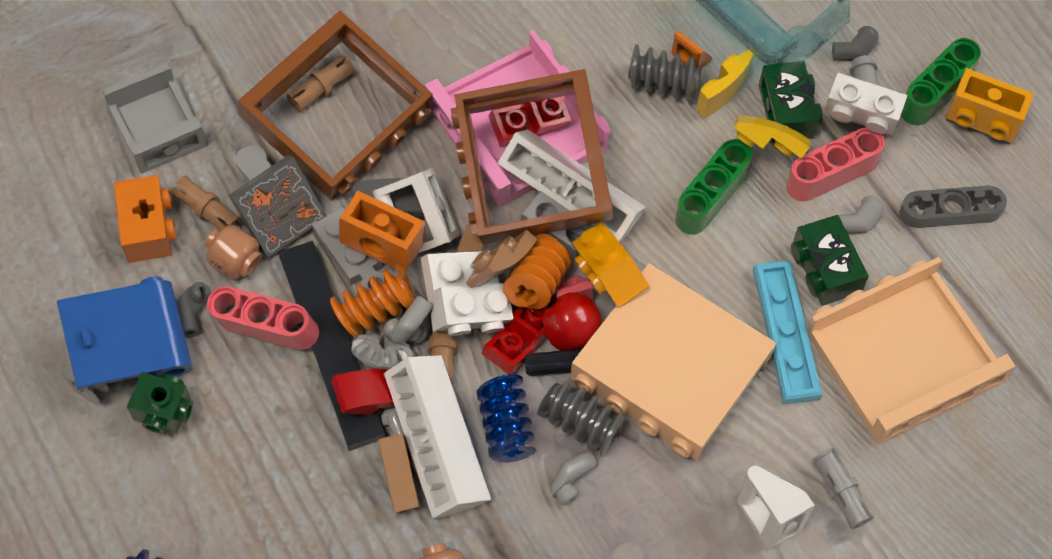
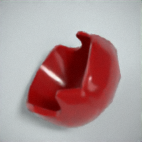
(571, 321)

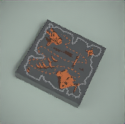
(277, 205)

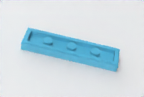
(786, 327)

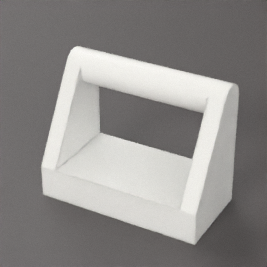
(432, 203)
(779, 509)

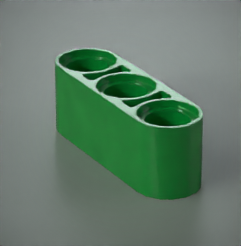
(939, 81)
(716, 172)

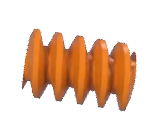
(537, 273)
(374, 303)

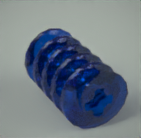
(502, 419)

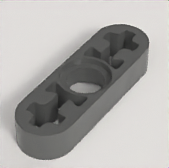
(965, 196)

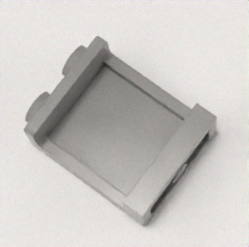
(154, 118)

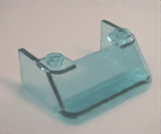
(768, 39)

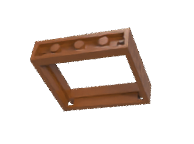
(304, 58)
(517, 94)

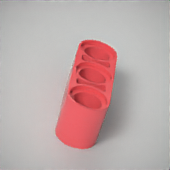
(825, 176)
(252, 306)

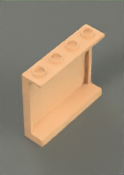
(905, 351)
(672, 362)

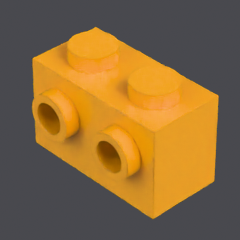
(989, 105)
(608, 265)

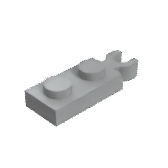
(352, 263)

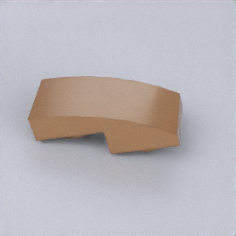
(491, 264)

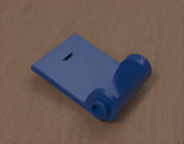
(128, 333)

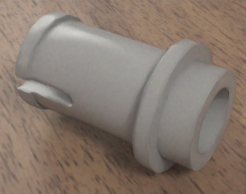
(864, 69)

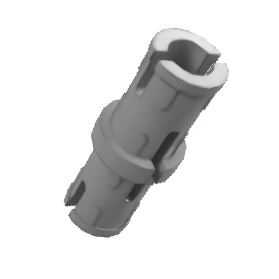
(843, 488)

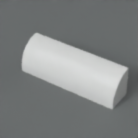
(565, 180)
(436, 436)

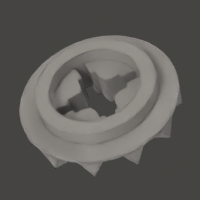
(379, 351)

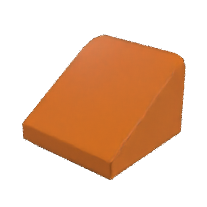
(688, 48)

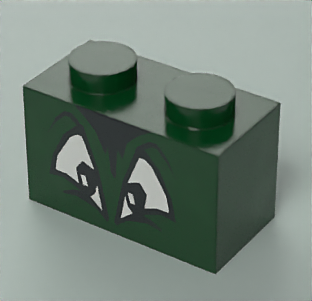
(789, 97)
(828, 260)

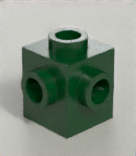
(160, 403)

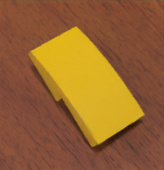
(731, 77)
(760, 131)

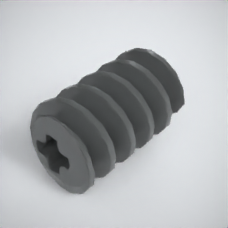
(664, 73)
(582, 416)

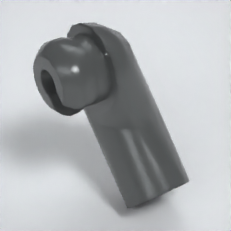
(861, 44)
(190, 305)

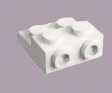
(865, 104)
(457, 305)

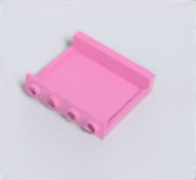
(524, 64)

